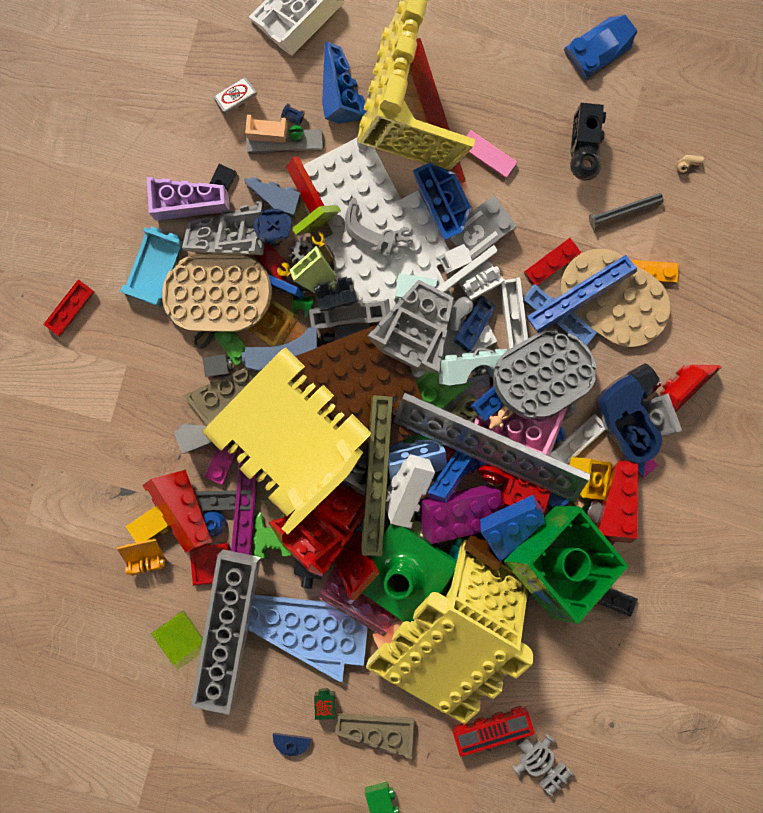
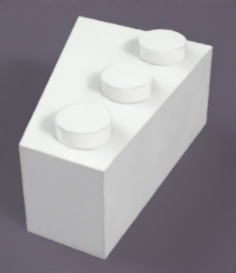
(406, 490)

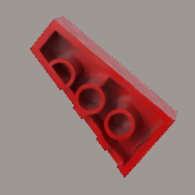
(180, 509)

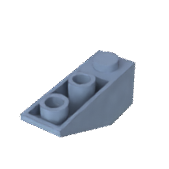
(275, 196)

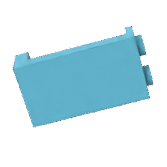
(153, 262)

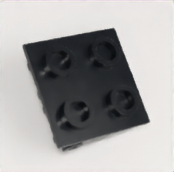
(336, 297)

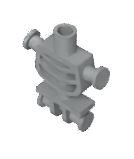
(531, 759)

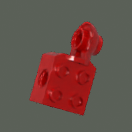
(514, 487)

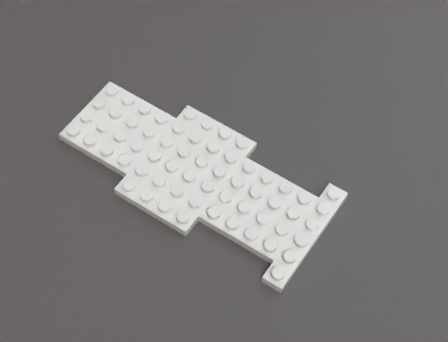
(358, 173)

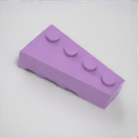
(184, 199)

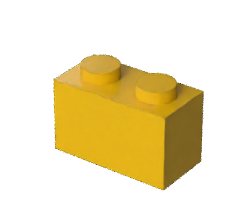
(148, 525)

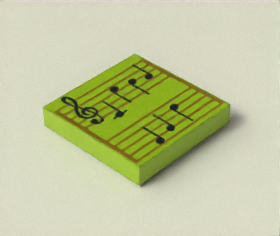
(316, 219)

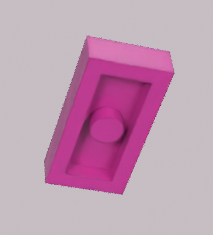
(220, 465)

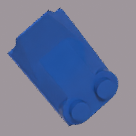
(601, 45)

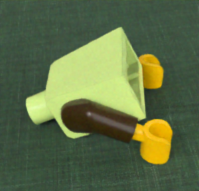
(313, 269)

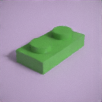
(232, 345)

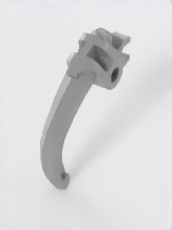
(381, 243)

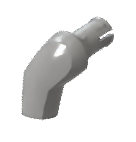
(459, 310)

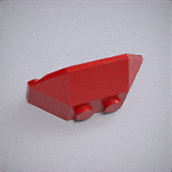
(687, 383)

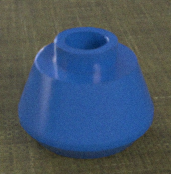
(219, 522)

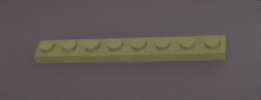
(376, 475)

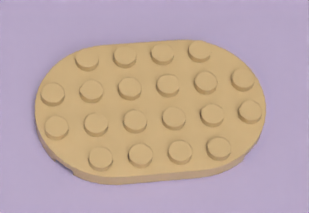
(216, 293)
(626, 313)

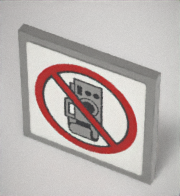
(235, 95)

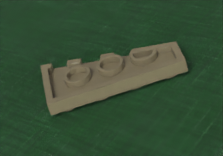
(214, 397)
(378, 731)

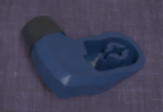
(627, 418)

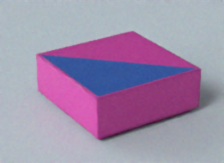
(646, 467)

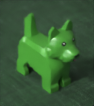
(265, 539)

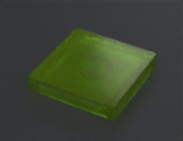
(178, 637)

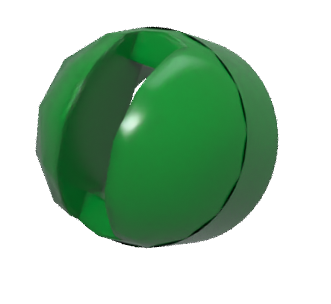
(297, 136)

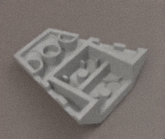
(226, 234)
(416, 328)

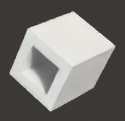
(455, 258)

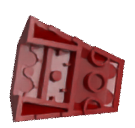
(314, 540)

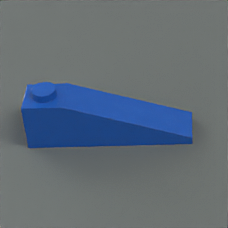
(339, 95)

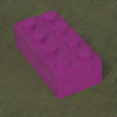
(460, 514)

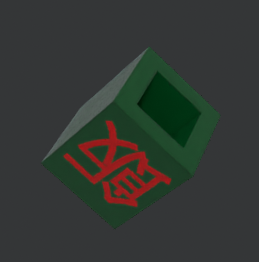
(324, 704)

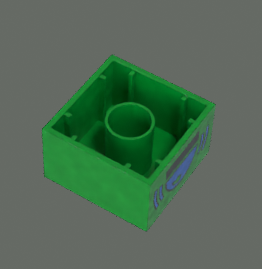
(567, 564)

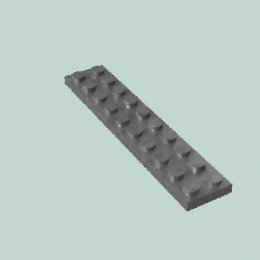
(491, 448)

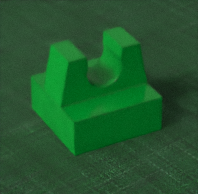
(304, 303)

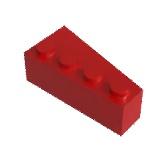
(620, 504)

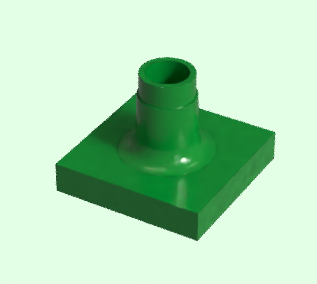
(419, 561)

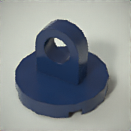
(273, 226)

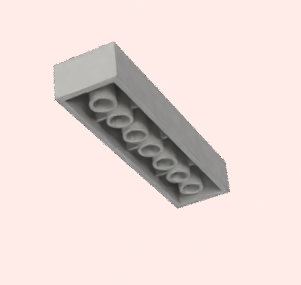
(225, 631)

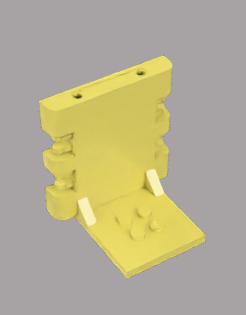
(387, 118)
(289, 437)
(460, 641)

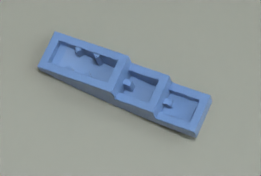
(570, 324)

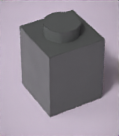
(217, 366)

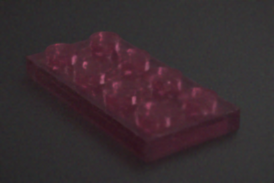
(361, 609)

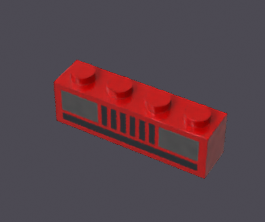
(492, 731)

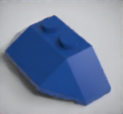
(443, 198)

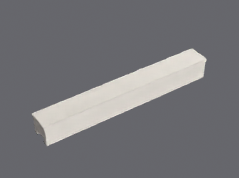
(513, 312)

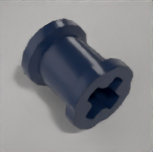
(292, 114)

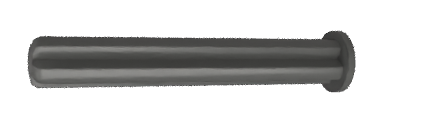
(625, 210)

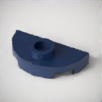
(291, 744)

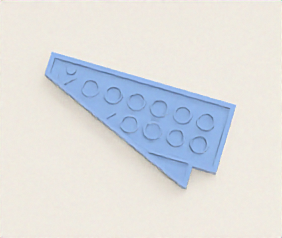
(310, 632)

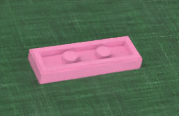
(491, 156)

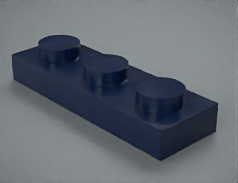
(474, 323)

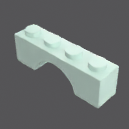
(457, 369)

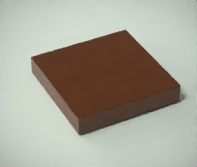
(479, 547)

